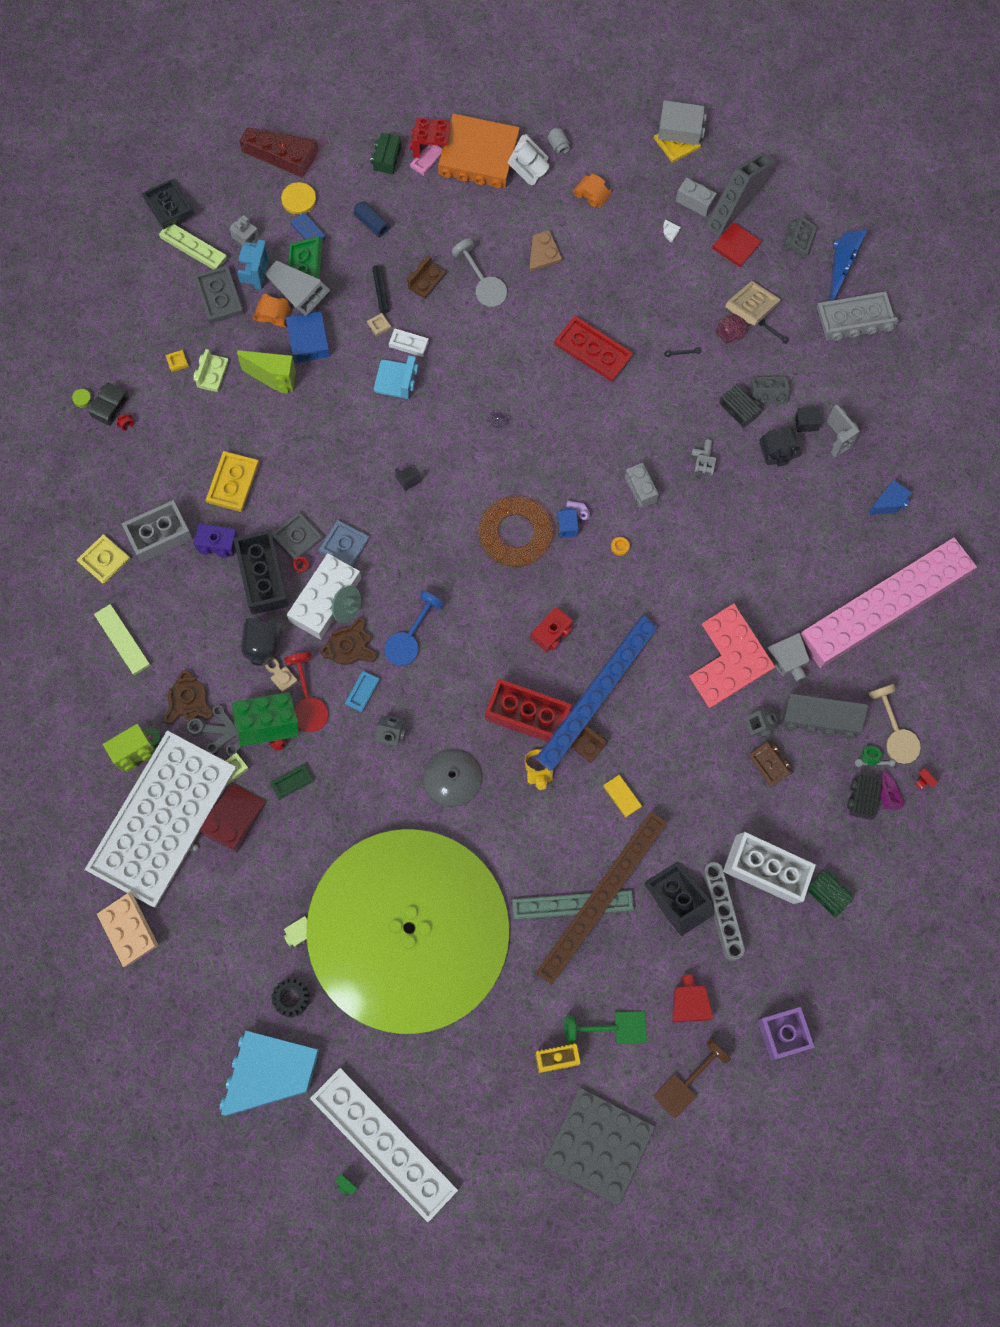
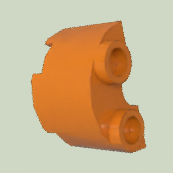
(593, 189)
(272, 310)

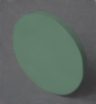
(346, 604)

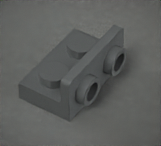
(799, 236)
(770, 390)

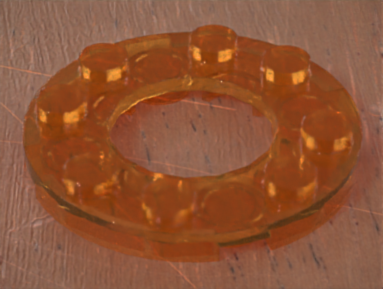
(507, 555)

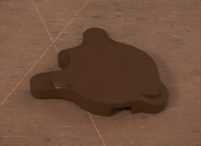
(349, 644)
(188, 699)

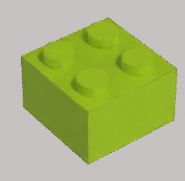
(129, 748)

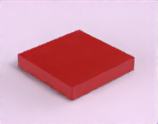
(736, 244)

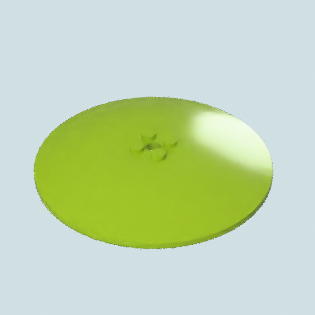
(397, 977)

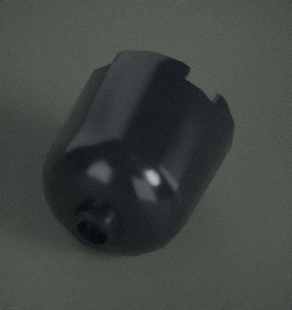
(260, 640)

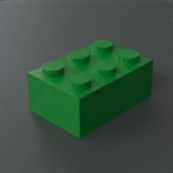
(265, 719)

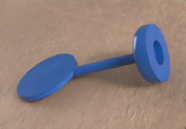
(402, 646)

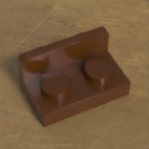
(425, 278)
(589, 744)
(771, 763)

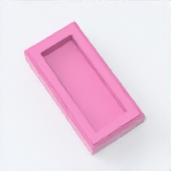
(427, 159)

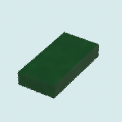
(291, 781)

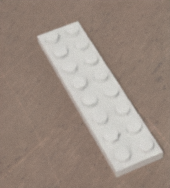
(384, 1145)

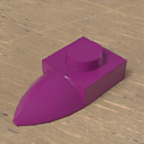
(890, 793)

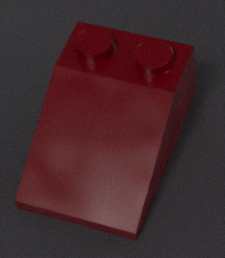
(232, 817)

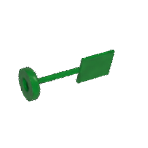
(629, 1028)

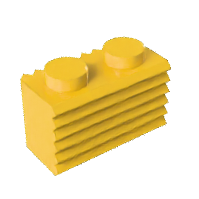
(557, 1058)

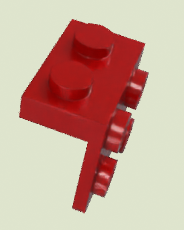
(429, 133)

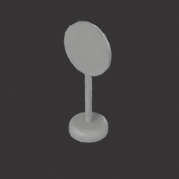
(489, 290)

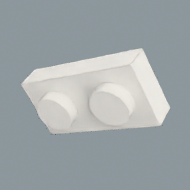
(408, 342)

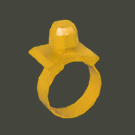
(539, 778)

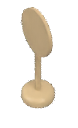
(902, 744)

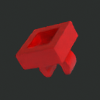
(926, 779)

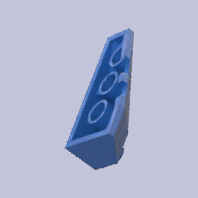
(843, 258)

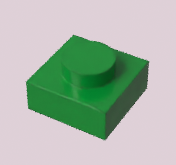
(345, 1185)

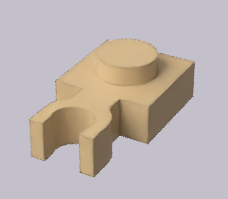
(282, 677)

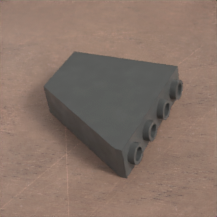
(741, 189)

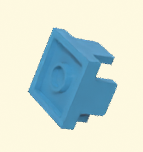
(257, 262)

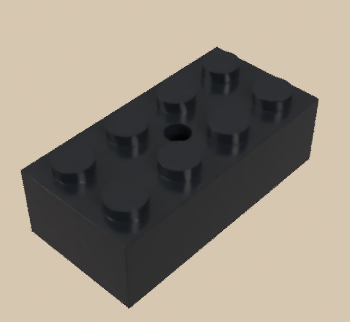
(261, 572)

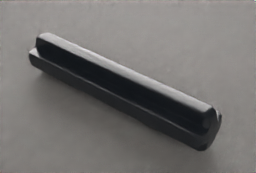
(380, 289)

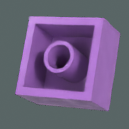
(785, 1033)

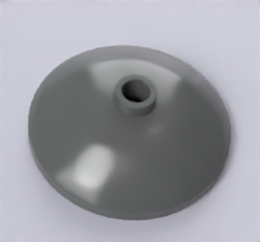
(456, 790)

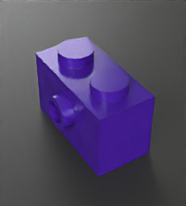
(215, 540)

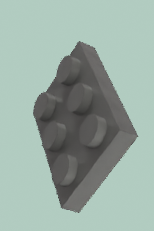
(218, 294)

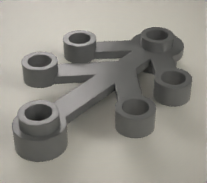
(228, 732)

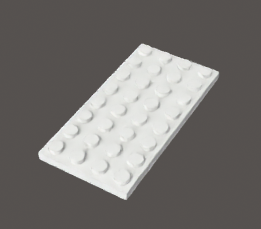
(160, 819)

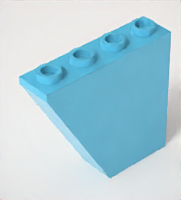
(267, 1073)

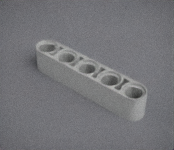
(723, 921)

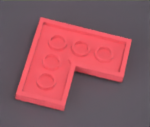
(741, 659)

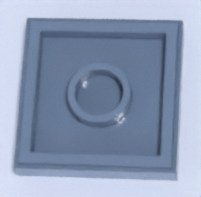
(344, 543)

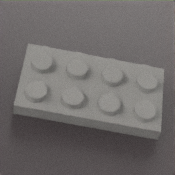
(856, 316)

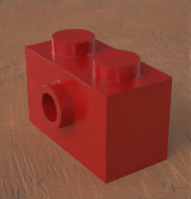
(551, 630)

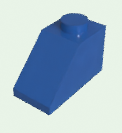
(892, 499)

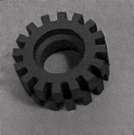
(279, 991)

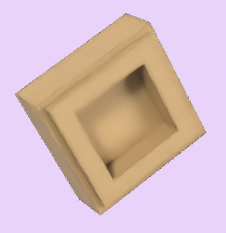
(379, 324)

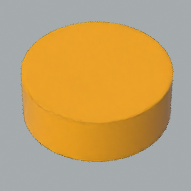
(620, 546)

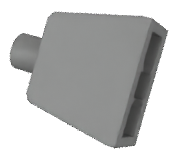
(789, 657)

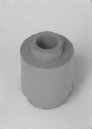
(558, 141)

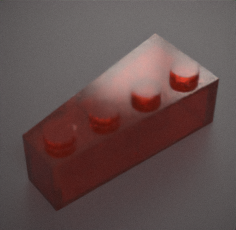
(280, 150)

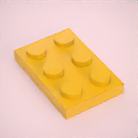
(232, 481)

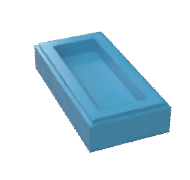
(362, 691)

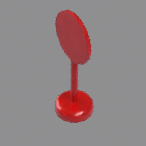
(309, 712)

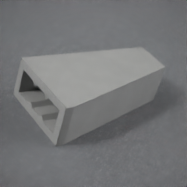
(298, 287)

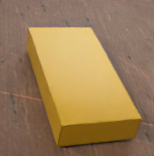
(622, 796)

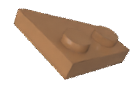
(543, 251)

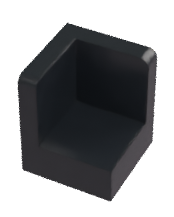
(808, 419)
(407, 478)

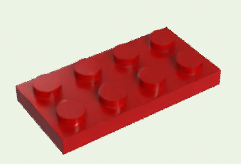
(593, 348)

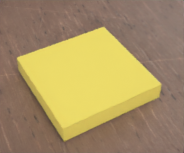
(103, 559)

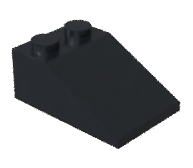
(680, 899)

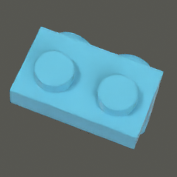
(396, 378)

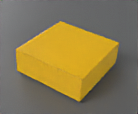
(177, 360)

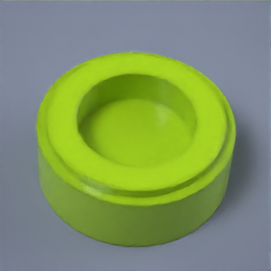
(81, 398)

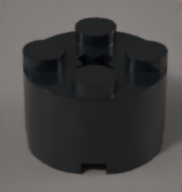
(780, 446)

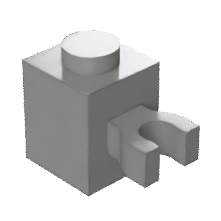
(243, 231)

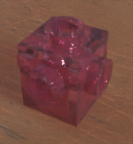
(731, 328)

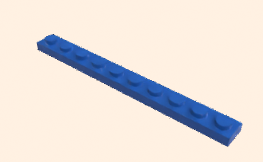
(596, 693)

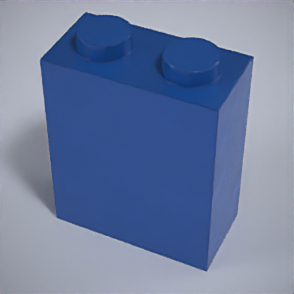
(307, 337)

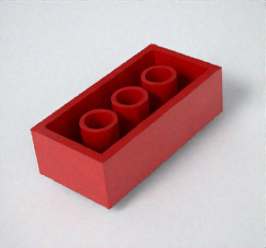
(511, 702)

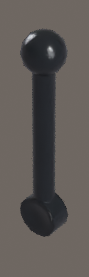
(784, 339)
(697, 350)

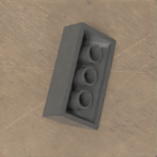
(823, 715)

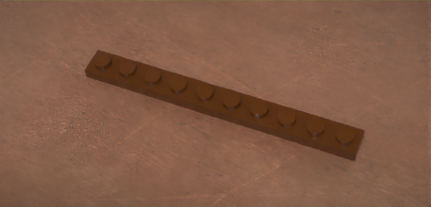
(600, 898)

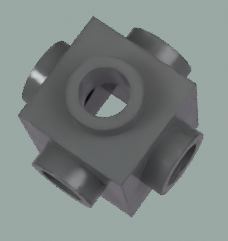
(762, 723)
(390, 731)

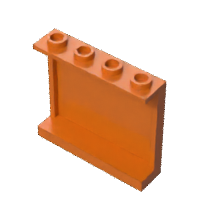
(478, 151)

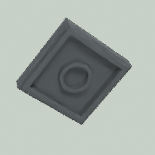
(297, 536)

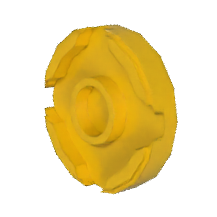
(298, 198)

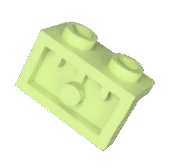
(210, 371)

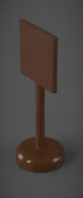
(675, 1094)

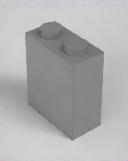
(682, 122)

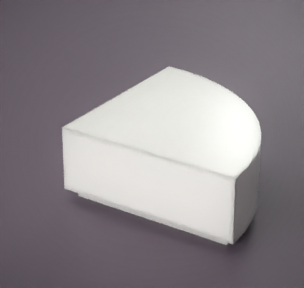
(670, 230)

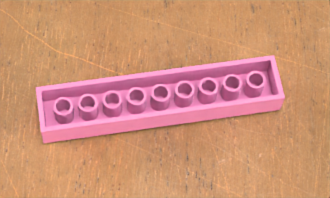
(887, 602)

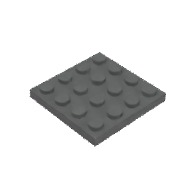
(599, 1146)

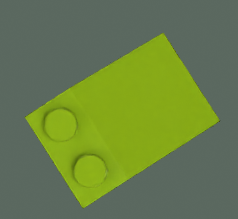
(271, 369)

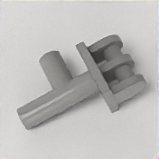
(704, 461)

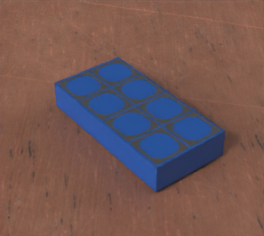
(306, 227)

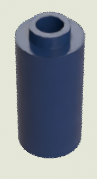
(371, 219)

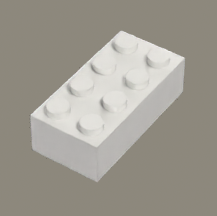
(313, 606)
(769, 868)

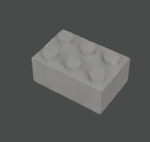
(157, 531)

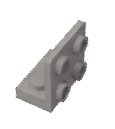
(846, 430)

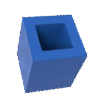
(567, 523)

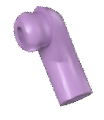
(581, 509)

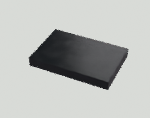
(167, 203)

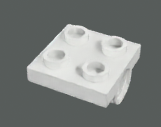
(528, 160)

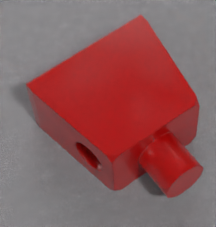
(690, 1002)

